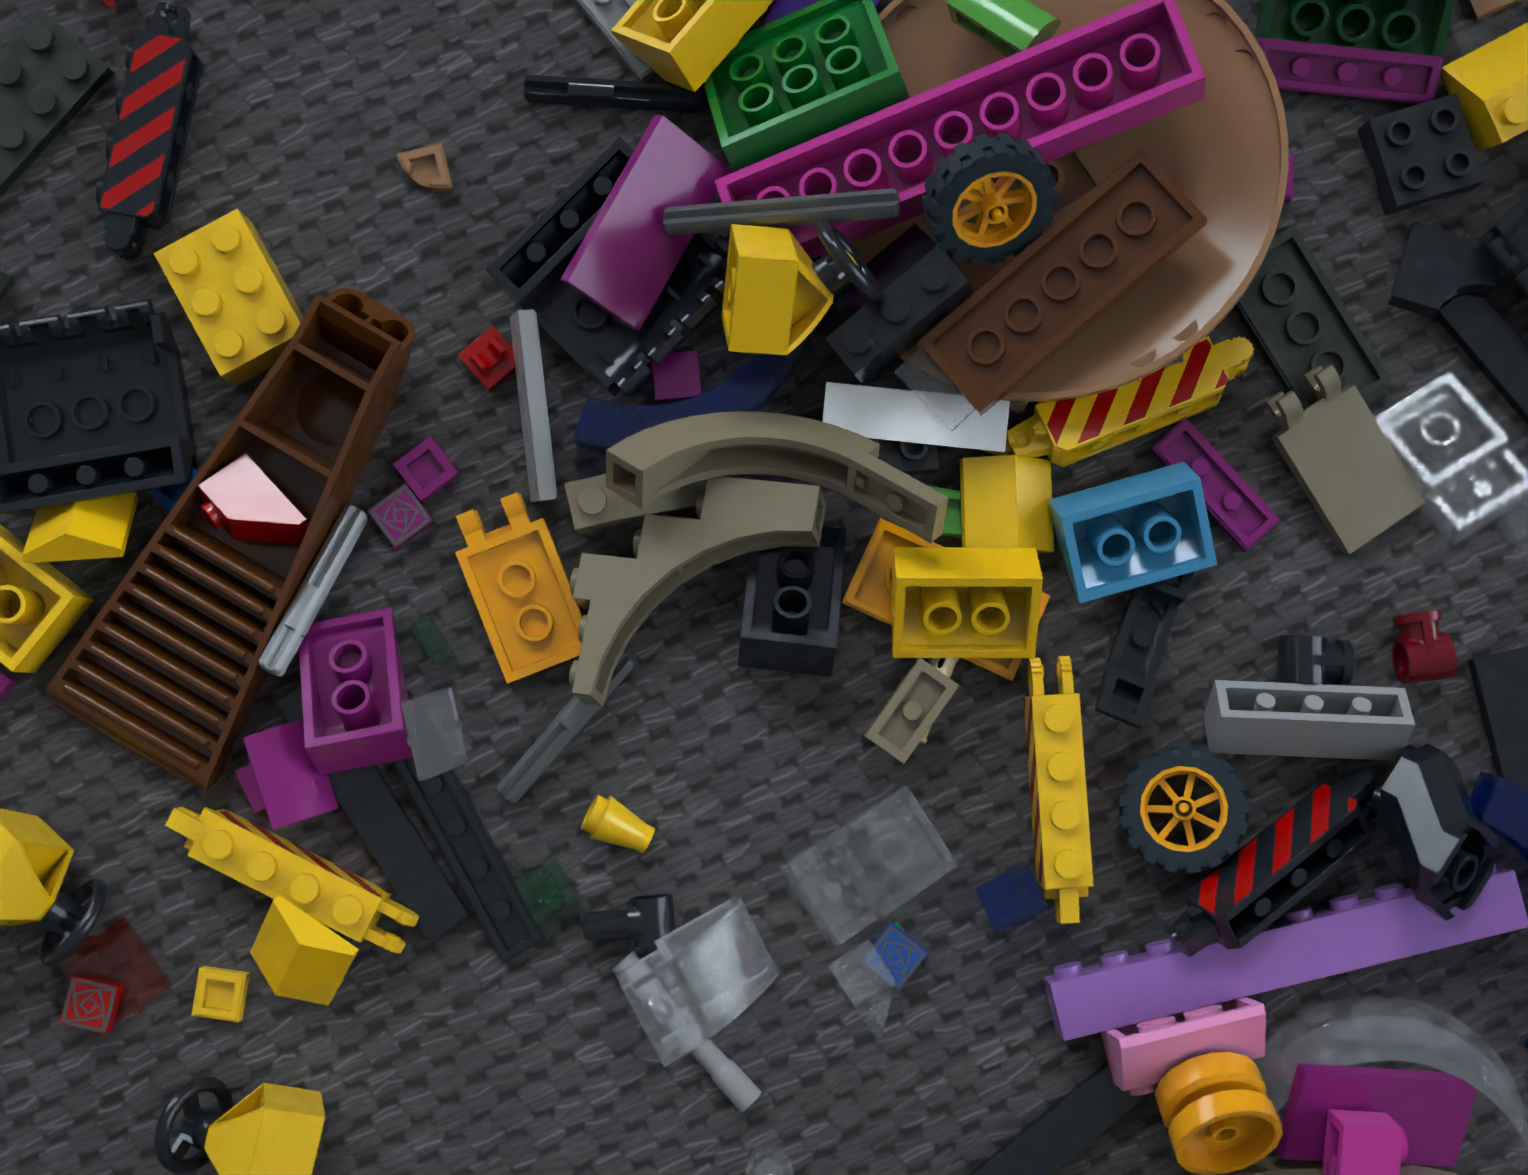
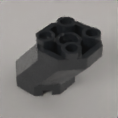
(1435, 830)

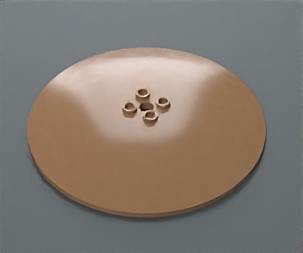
(1218, 151)

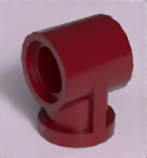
(1422, 650)

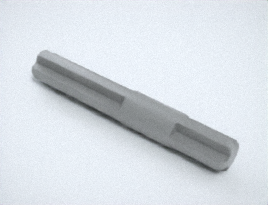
(313, 591)

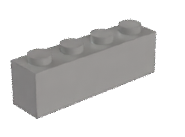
(1307, 720)

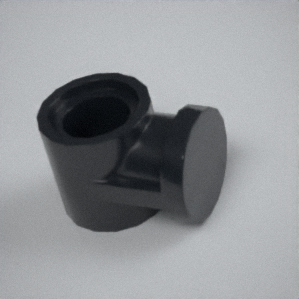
(1313, 661)

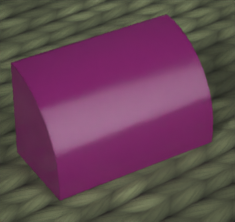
(288, 776)

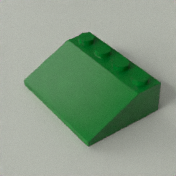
(802, 79)

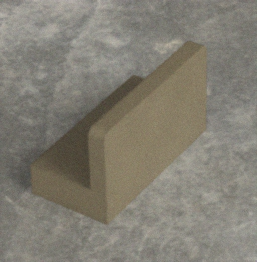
(911, 710)

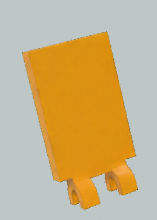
(520, 590)

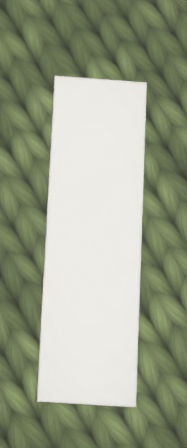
(905, 418)

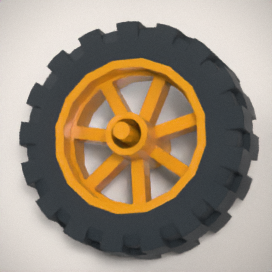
(968, 176)
(1227, 789)

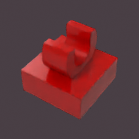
(490, 358)

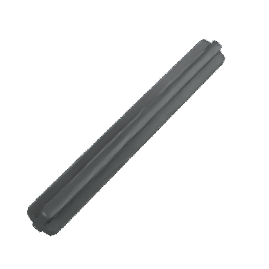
(783, 211)

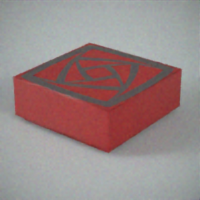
(91, 1003)

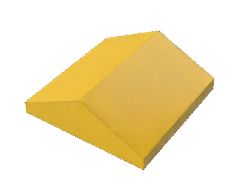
(1006, 502)
(81, 530)
(301, 954)

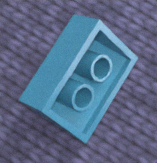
(1133, 531)

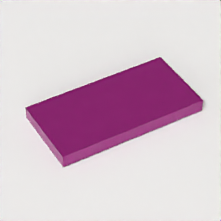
(626, 249)
(1426, 1104)

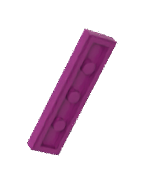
(1352, 70)

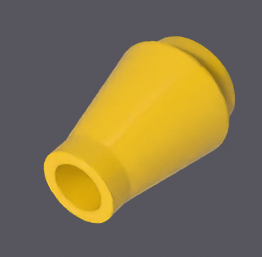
(615, 824)

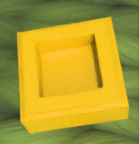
(220, 994)

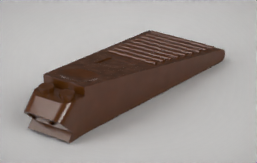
(184, 631)

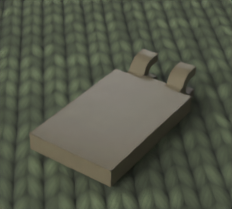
(1342, 460)

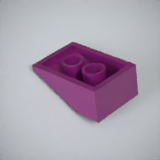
(353, 692)

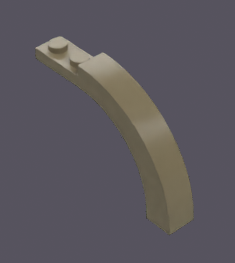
(776, 445)

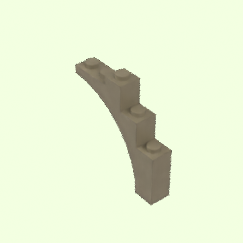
(622, 592)

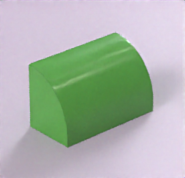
(1004, 24)

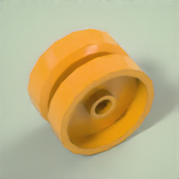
(1218, 1113)

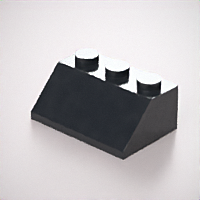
(917, 293)

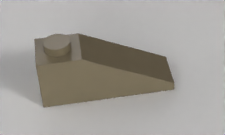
(599, 508)

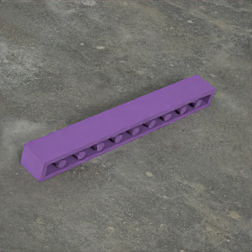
(1286, 953)

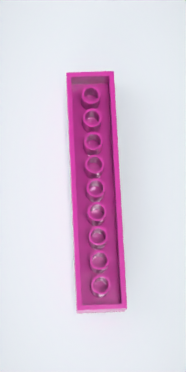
(1051, 95)

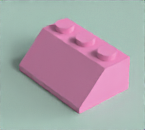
(1150, 1049)

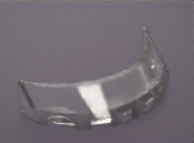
(1391, 1029)

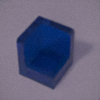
(1011, 897)

